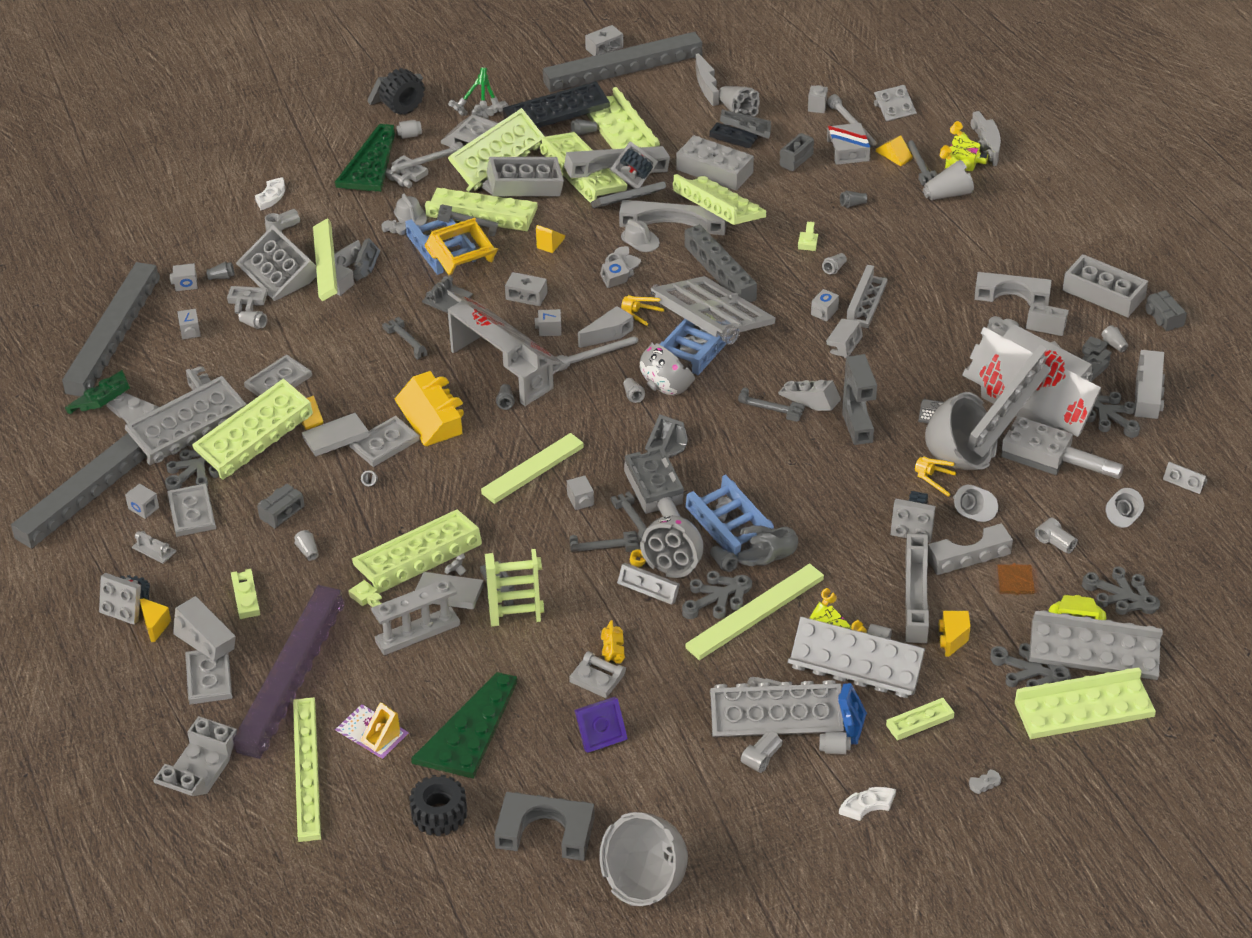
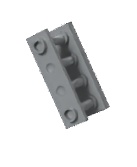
(419, 629)

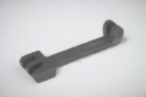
(925, 175)
(445, 213)
(397, 326)
(793, 411)
(626, 504)
(629, 540)

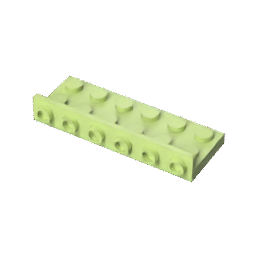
(622, 124)
(509, 138)
(594, 185)
(718, 199)
(508, 212)
(253, 428)
(418, 550)
(1083, 703)

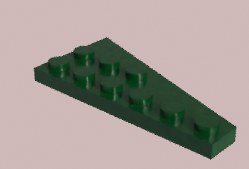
(370, 163)
(467, 734)

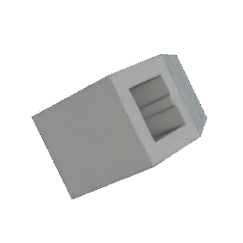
(607, 328)
(816, 395)

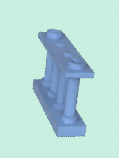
(416, 235)
(705, 352)
(719, 530)

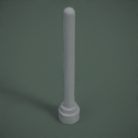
(835, 102)
(414, 162)
(597, 351)

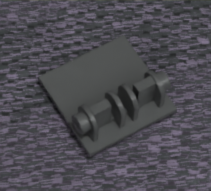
(439, 297)

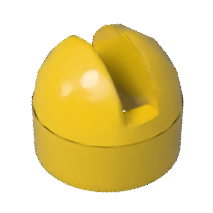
(637, 553)

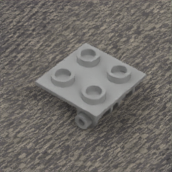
(894, 103)

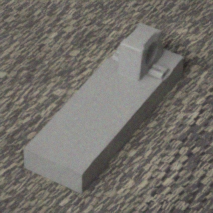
(648, 583)

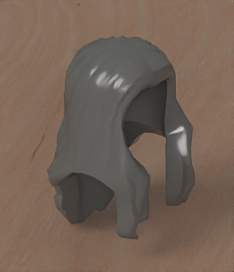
(768, 545)

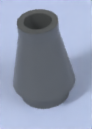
(583, 127)
(852, 198)
(221, 271)
(505, 397)
(726, 560)

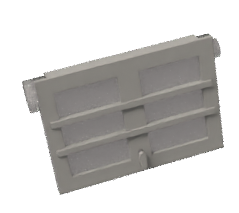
(712, 307)

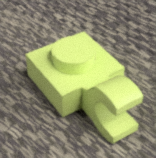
(808, 240)
(365, 593)

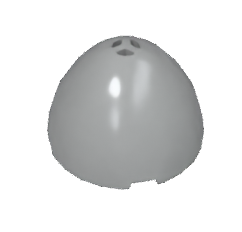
(950, 431)
(637, 861)

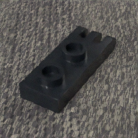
(733, 135)

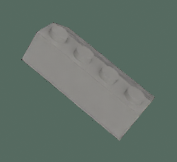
(277, 265)

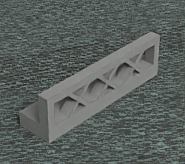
(861, 299)

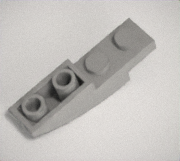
(988, 135)

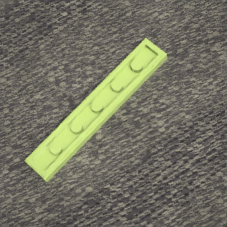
(532, 468)

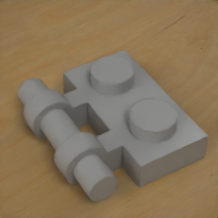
(413, 173)

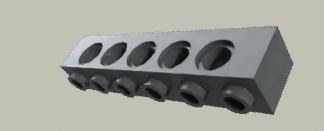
(719, 263)

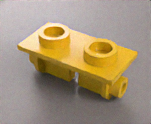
(612, 639)

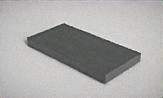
(630, 194)

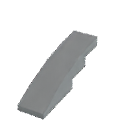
(706, 80)

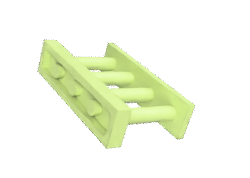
(495, 582)

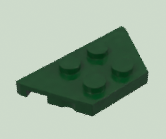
(101, 394)

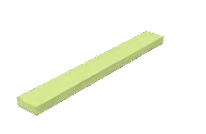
(325, 260)
(754, 611)
(306, 770)

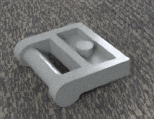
(595, 680)

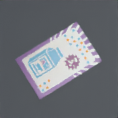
(357, 724)

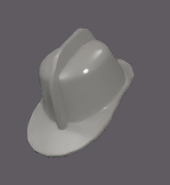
(409, 208)
(639, 236)
(975, 503)
(1124, 507)

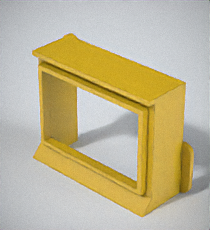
(439, 250)

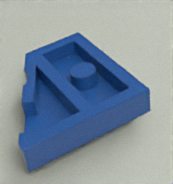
(852, 712)

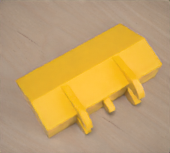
(431, 408)

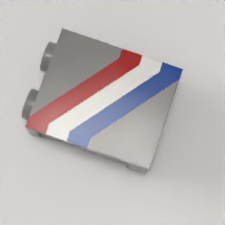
(849, 143)

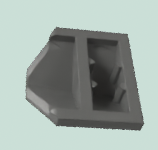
(668, 434)

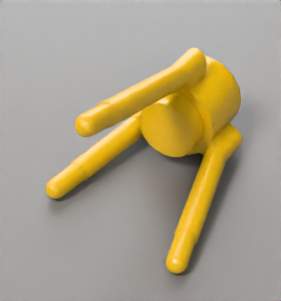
(631, 304)
(926, 466)

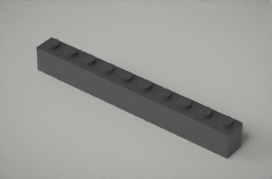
(622, 61)
(111, 329)
(77, 491)

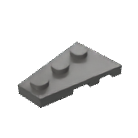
(130, 407)

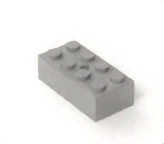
(715, 161)
(524, 176)
(1105, 285)

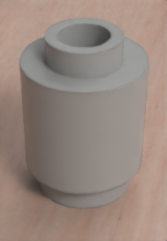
(409, 129)
(835, 743)

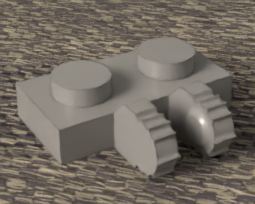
(246, 295)

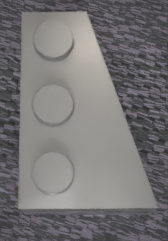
(1149, 384)
(202, 629)

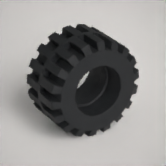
(401, 91)
(435, 791)

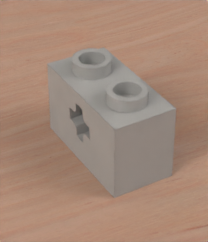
(604, 40)
(526, 289)

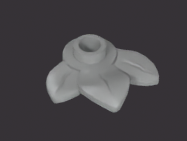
(623, 252)
(1004, 324)

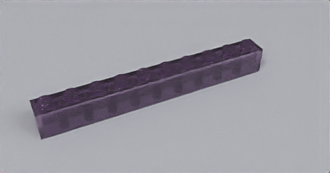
(288, 672)

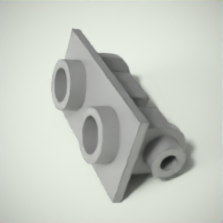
(348, 254)
(1184, 477)
(152, 547)

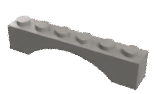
(584, 163)
(664, 212)
(916, 588)

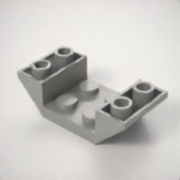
(468, 130)
(201, 760)

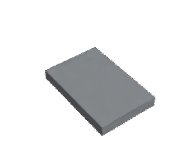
(284, 368)
(335, 434)
(385, 441)
(191, 510)
(467, 589)
(207, 678)

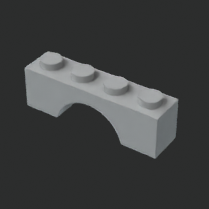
(991, 286)
(947, 556)

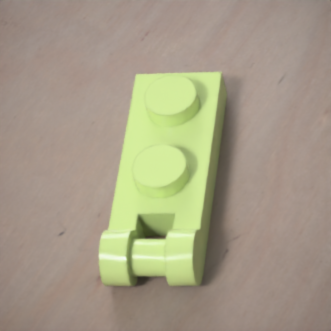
(245, 594)

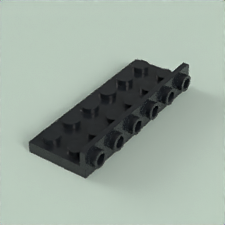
(562, 105)

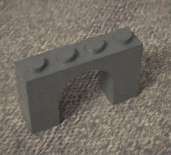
(858, 388)
(522, 809)

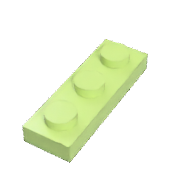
(920, 719)

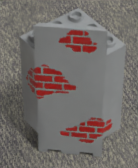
(520, 354)
(1062, 397)

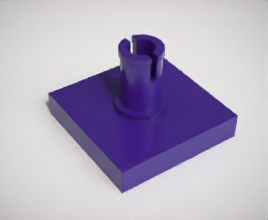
(601, 724)

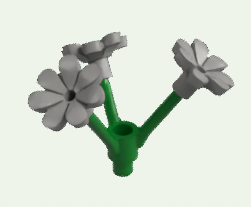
(482, 109)

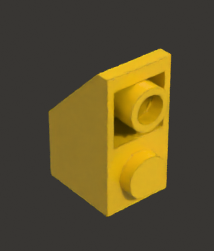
(955, 630)

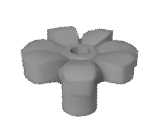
(456, 565)

